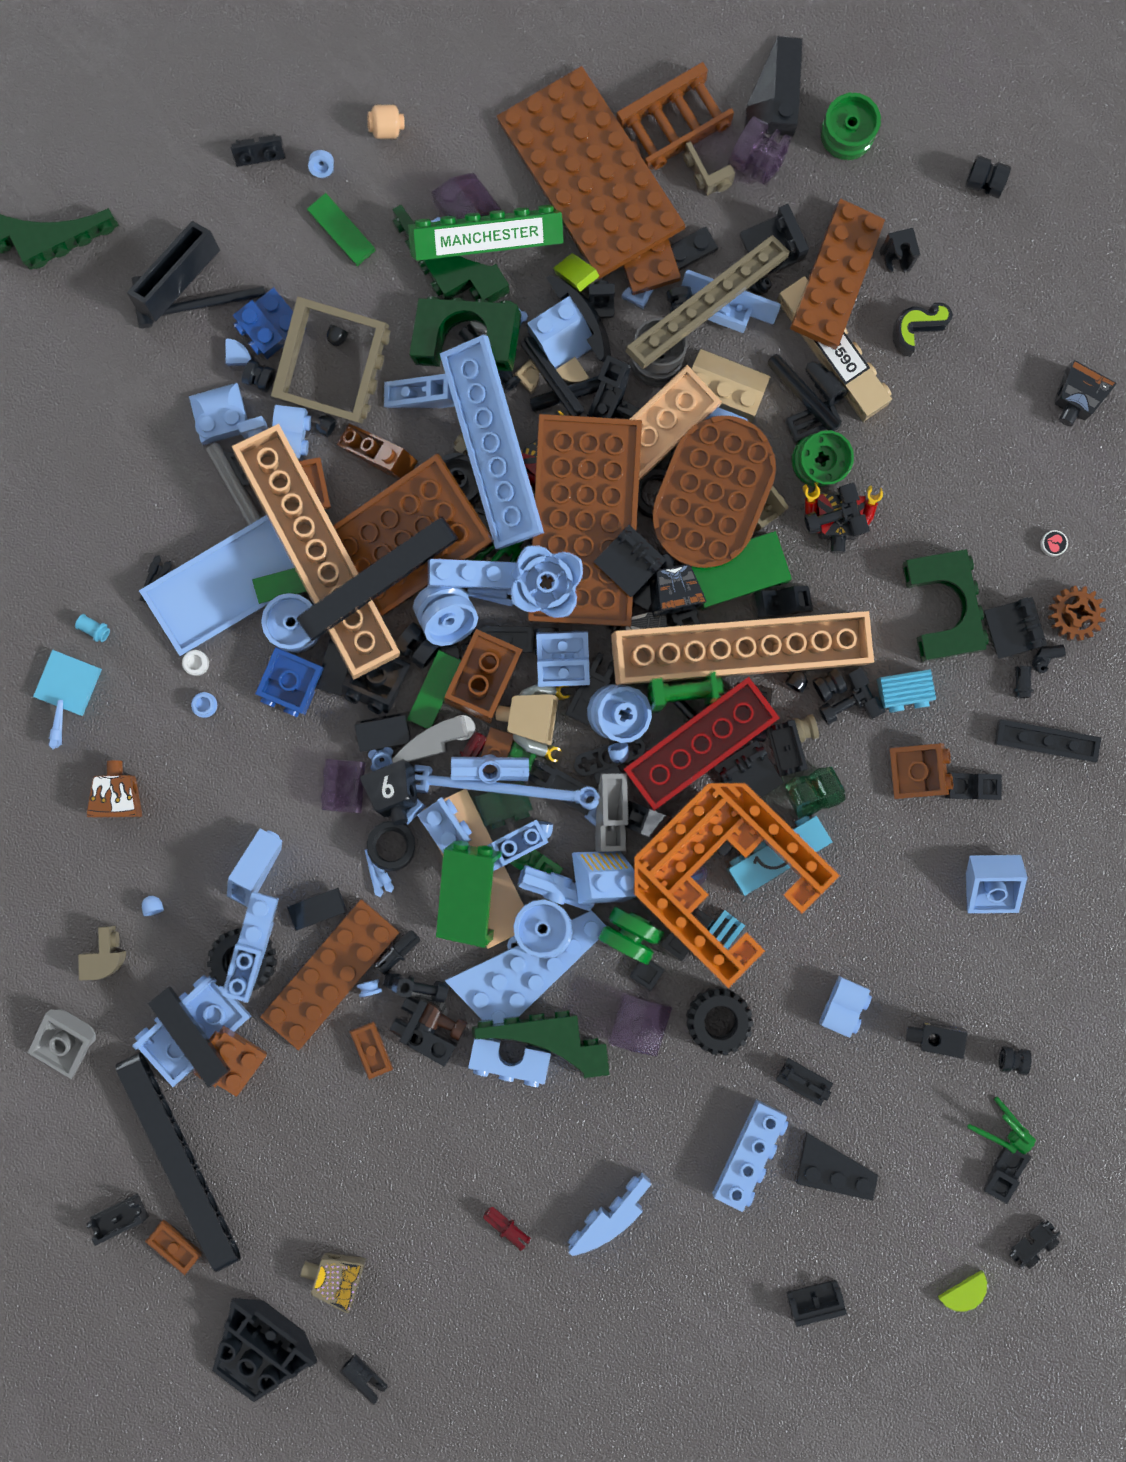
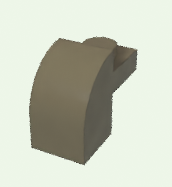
(106, 961)

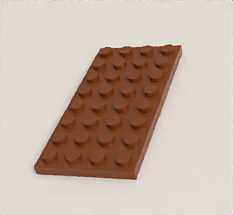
(590, 172)
(584, 502)

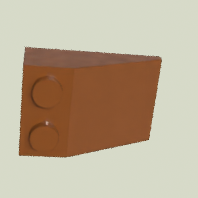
(482, 676)

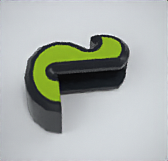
(919, 320)

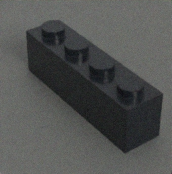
(173, 271)

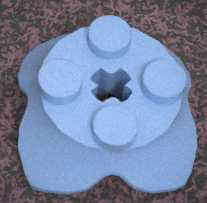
(564, 570)

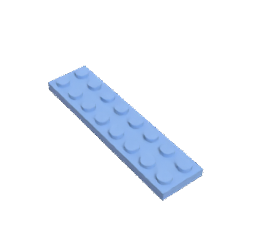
(491, 442)

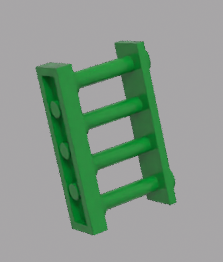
(661, 693)

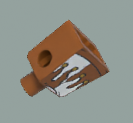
(114, 794)

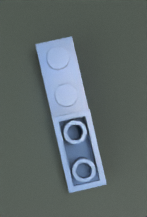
(518, 843)
(250, 947)
(605, 1226)

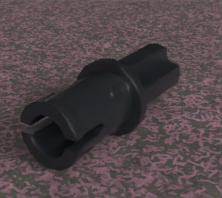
(397, 952)

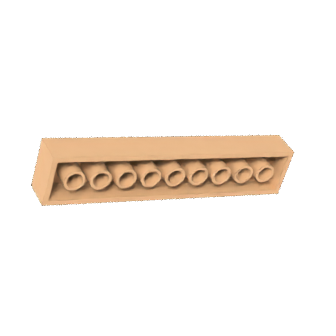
(312, 544)
(742, 648)

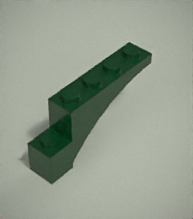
(47, 240)
(456, 273)
(552, 1033)

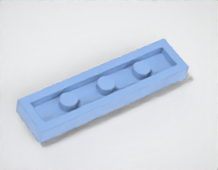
(471, 574)

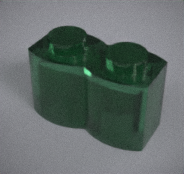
(815, 792)
(498, 807)

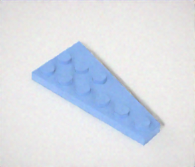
(515, 979)

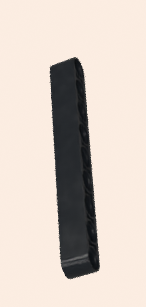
(178, 1162)

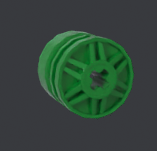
(836, 455)

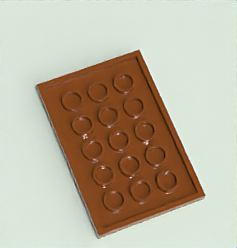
(403, 512)

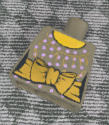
(335, 1279)

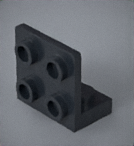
(783, 228)

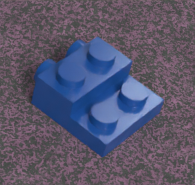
(265, 323)
(289, 682)

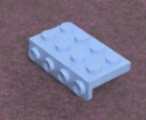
(211, 1014)

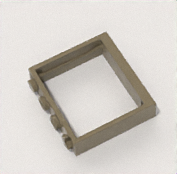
(291, 351)

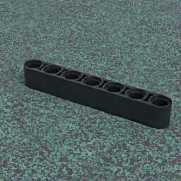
(377, 578)

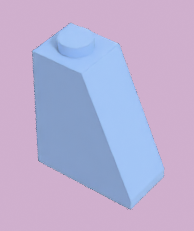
(254, 866)

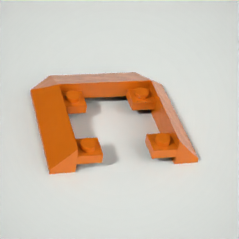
(709, 820)

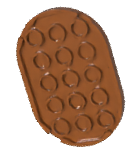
(714, 491)

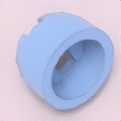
(618, 752)
(547, 828)
(152, 905)

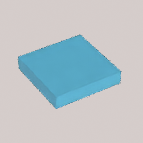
(67, 681)

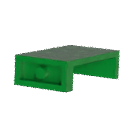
(754, 569)
(466, 893)

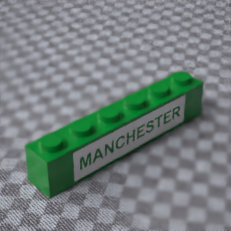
(485, 233)

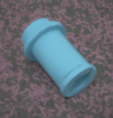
(89, 626)

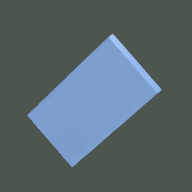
(216, 586)

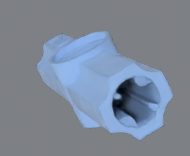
(507, 768)
(551, 886)

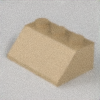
(732, 383)

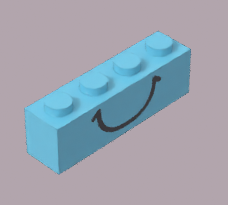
(765, 864)

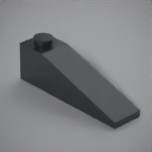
(778, 88)

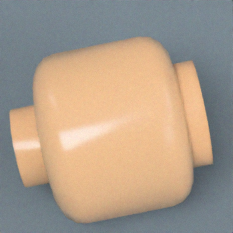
(385, 121)

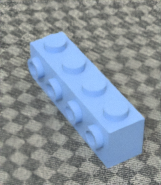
(750, 1155)

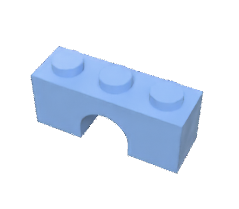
(531, 1068)

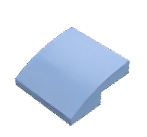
(562, 658)

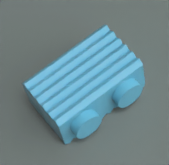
(906, 689)

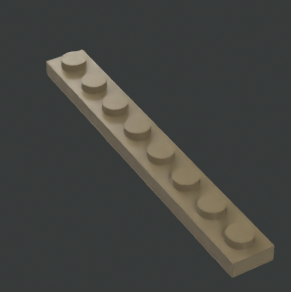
(707, 302)

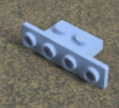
(738, 311)

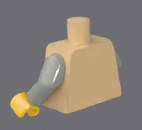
(533, 718)

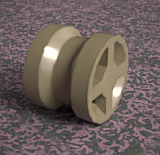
(807, 728)

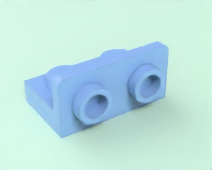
(443, 824)

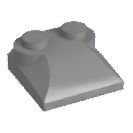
(62, 1041)

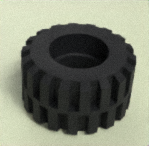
(220, 959)
(735, 1037)

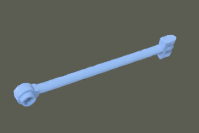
(576, 796)

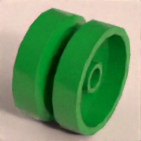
(850, 126)
(631, 934)

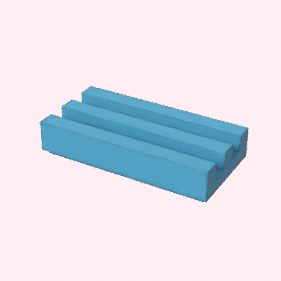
(732, 920)

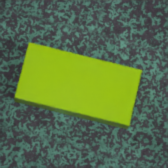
(576, 272)

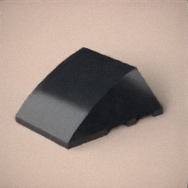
(260, 1349)

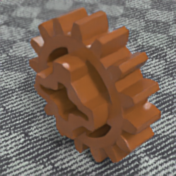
(1073, 623)

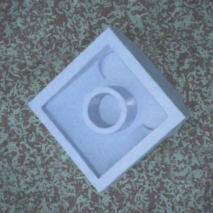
(218, 413)

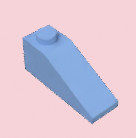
(418, 393)

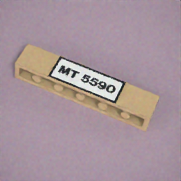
(864, 389)

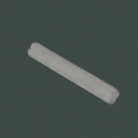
(233, 483)

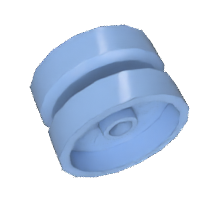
(445, 614)
(275, 623)
(605, 716)
(529, 922)

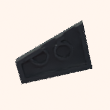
(833, 1171)

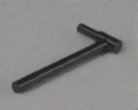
(145, 322)

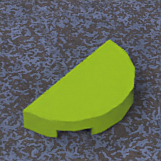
(966, 1294)

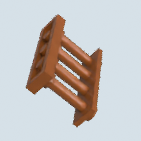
(673, 92)

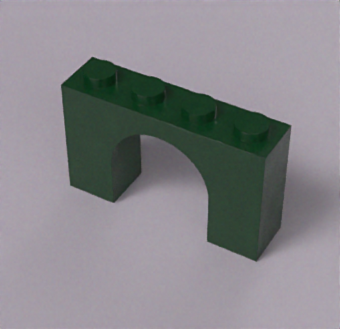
(439, 316)
(953, 571)

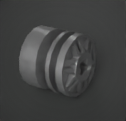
(665, 366)

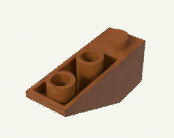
(377, 452)

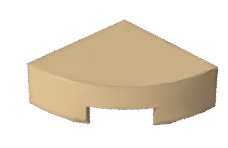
(572, 371)
(529, 376)

